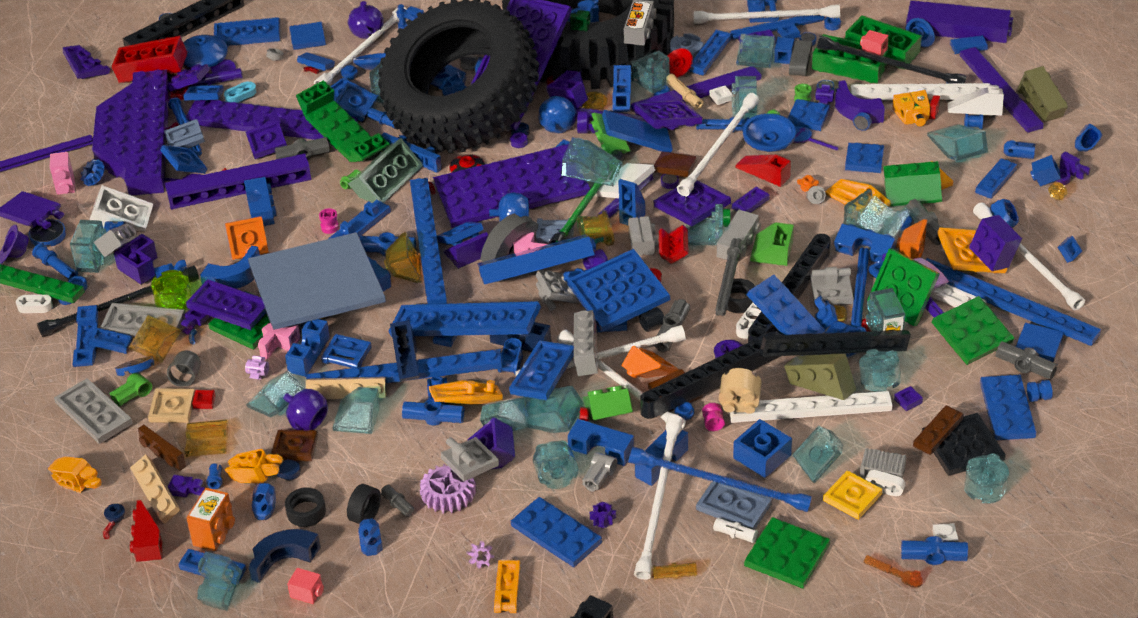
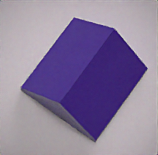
(467, 251)

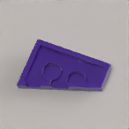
(82, 62)

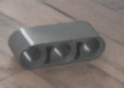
(800, 58)

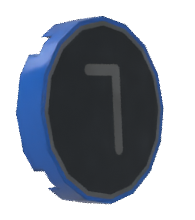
(50, 236)
(135, 365)

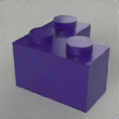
(569, 86)
(137, 259)

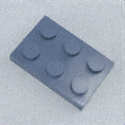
(734, 504)

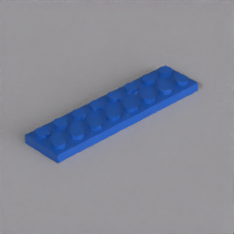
(469, 318)

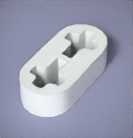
(34, 303)
(889, 483)

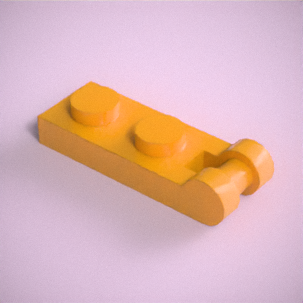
(507, 586)

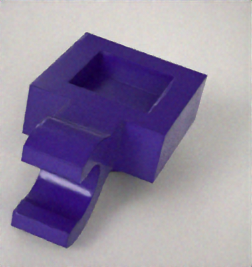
(1073, 165)
(191, 319)
(183, 485)

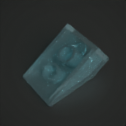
(960, 142)
(590, 163)
(557, 412)

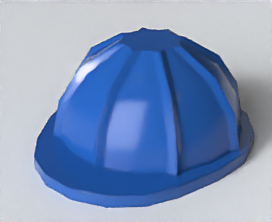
(923, 28)

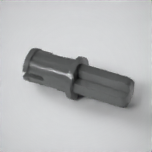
(397, 500)

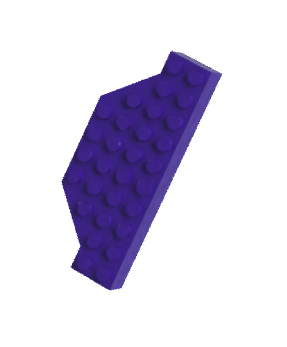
(132, 130)

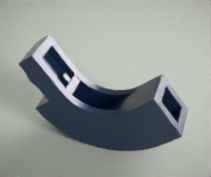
(282, 545)

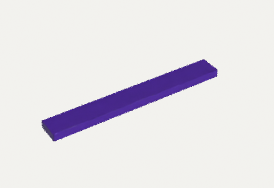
(703, 88)
(1011, 100)

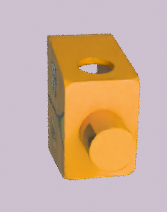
(912, 107)

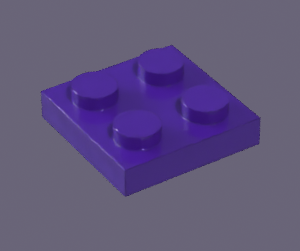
(188, 77)
(265, 139)

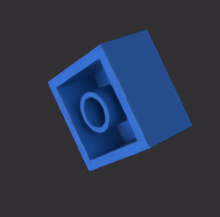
(762, 448)

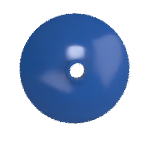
(205, 50)
(368, 61)
(769, 132)

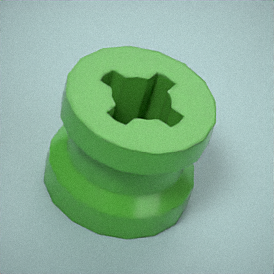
(803, 92)

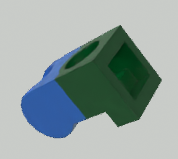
(583, 17)

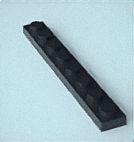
(834, 343)

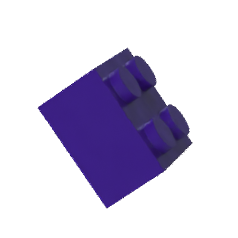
(995, 243)

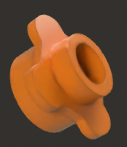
(807, 182)

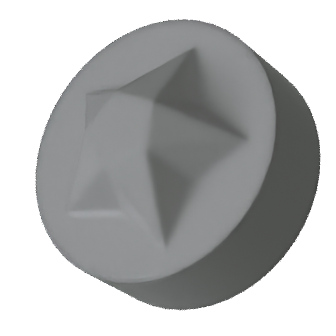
(274, 54)

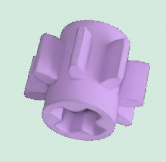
(257, 367)
(473, 553)

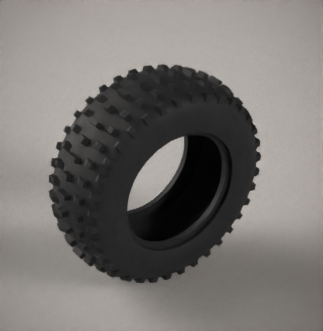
(478, 110)

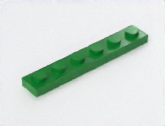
(40, 284)

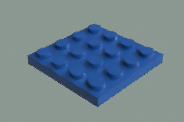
(618, 290)

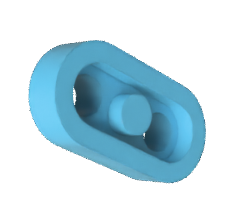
(240, 92)

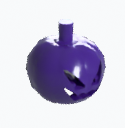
(365, 16)
(306, 409)

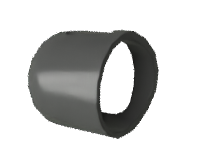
(187, 363)

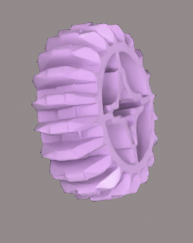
(446, 490)

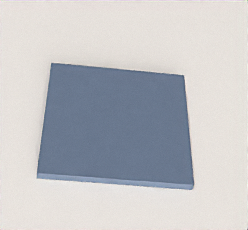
(315, 280)

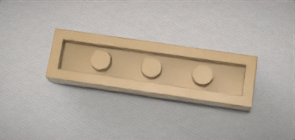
(340, 387)
(155, 489)

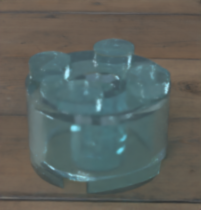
(879, 370)
(555, 464)
(986, 478)

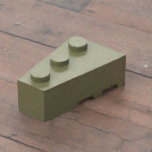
(1042, 94)
(823, 374)

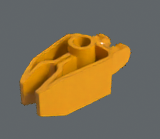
(253, 466)
(74, 473)

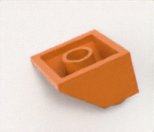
(913, 240)
(646, 364)

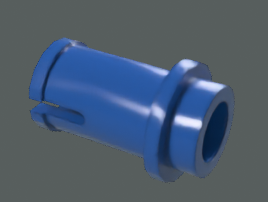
(214, 479)

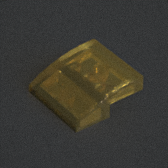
(206, 438)

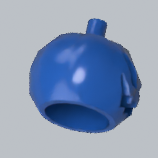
(557, 114)
(510, 204)

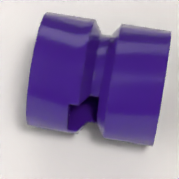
(583, 122)

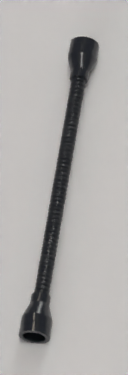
(825, 43)
(47, 327)

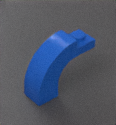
(622, 88)
(234, 275)

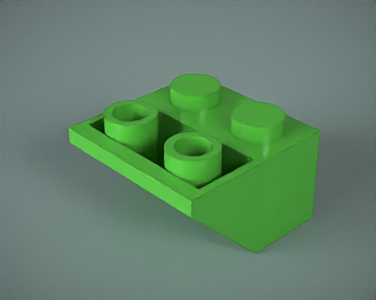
(610, 143)
(773, 244)
(609, 403)

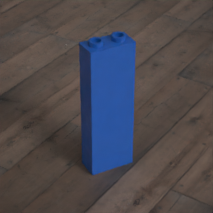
(536, 258)

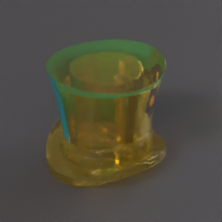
(596, 228)

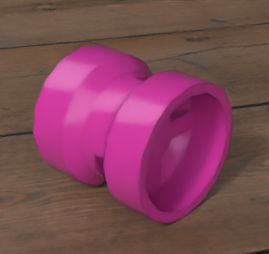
(328, 220)
(713, 417)

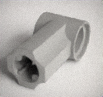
(601, 467)

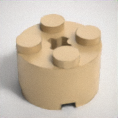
(740, 391)

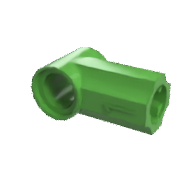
(135, 386)

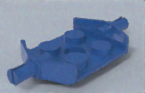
(450, 80)

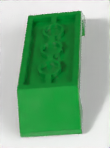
(337, 124)

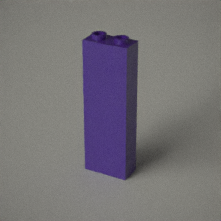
(963, 21)

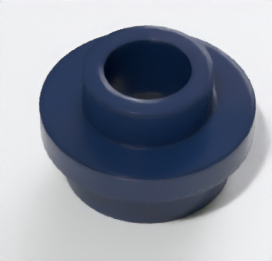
(114, 513)

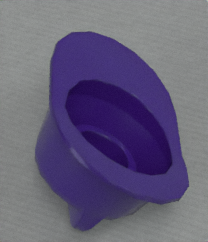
(14, 245)

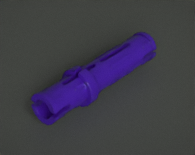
(222, 76)

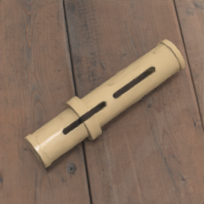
(688, 94)

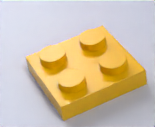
(852, 494)

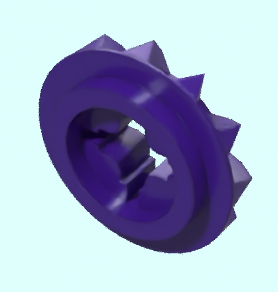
(721, 347)

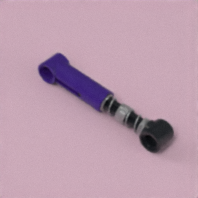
(648, 320)

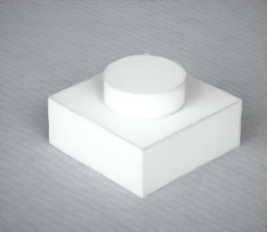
(721, 95)
(946, 532)

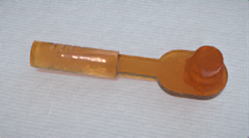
(909, 578)

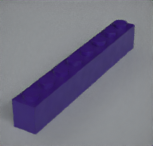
(231, 181)

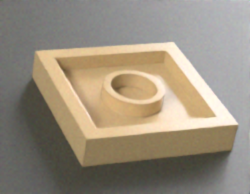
(171, 405)

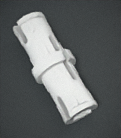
(735, 530)

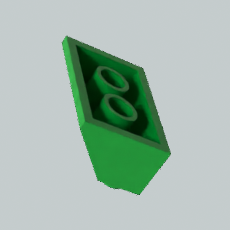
(912, 182)

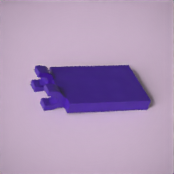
(30, 210)

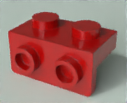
(674, 244)

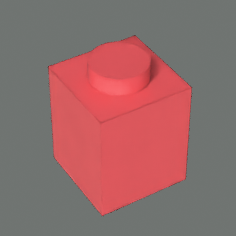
(874, 43)
(305, 586)

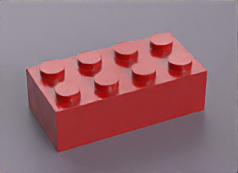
(149, 56)

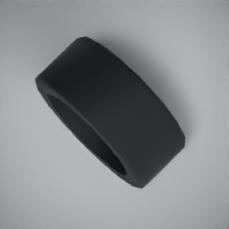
(740, 305)
(363, 503)
(309, 518)

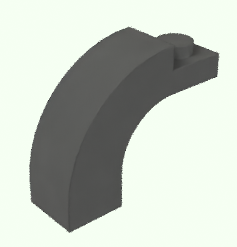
(505, 234)

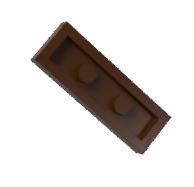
(938, 430)
(161, 448)

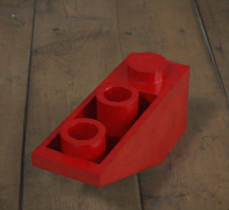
(767, 167)
(147, 540)

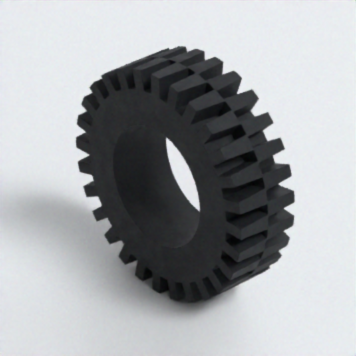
(603, 44)

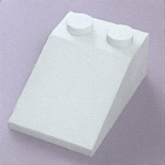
(983, 101)
(118, 206)

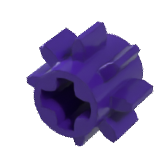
(825, 94)
(602, 515)

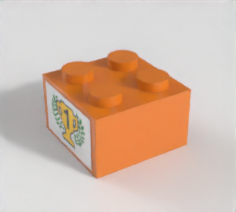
(210, 519)

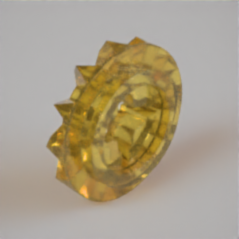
(601, 101)

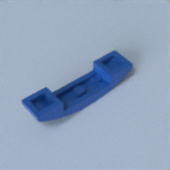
(87, 321)

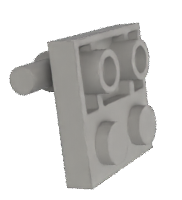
(832, 285)
(553, 287)
(468, 458)

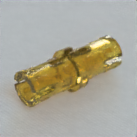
(674, 571)

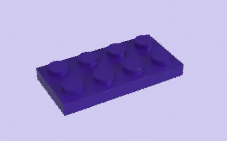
(227, 304)

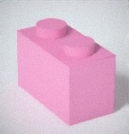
(62, 173)

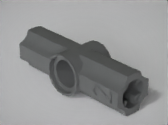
(301, 146)
(918, 213)
(672, 319)
(1026, 360)

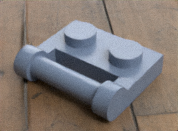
(548, 228)

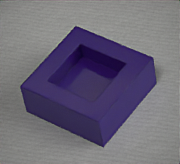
(908, 398)

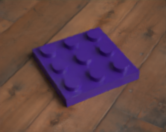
(667, 113)
(695, 206)

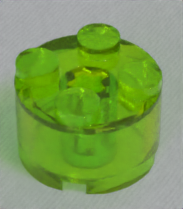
(171, 290)

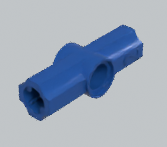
(380, 243)
(433, 412)
(934, 550)

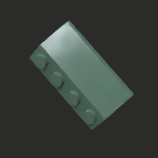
(386, 173)

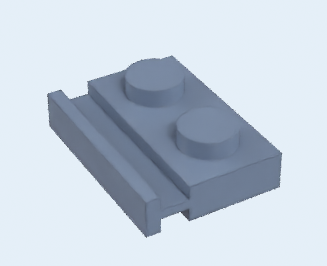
(185, 135)

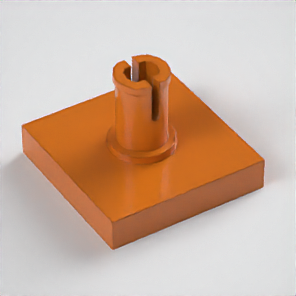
(244, 234)

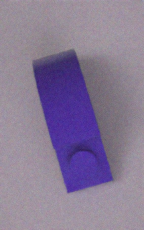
(850, 105)

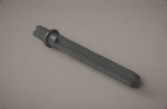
(734, 253)

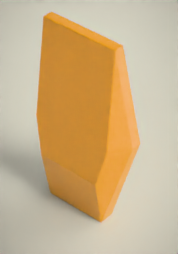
(847, 190)
(466, 392)

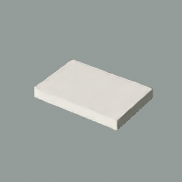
(630, 172)

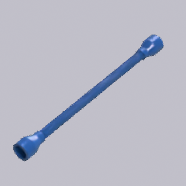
(798, 501)

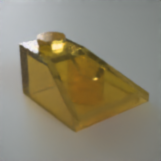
(403, 259)
(154, 338)

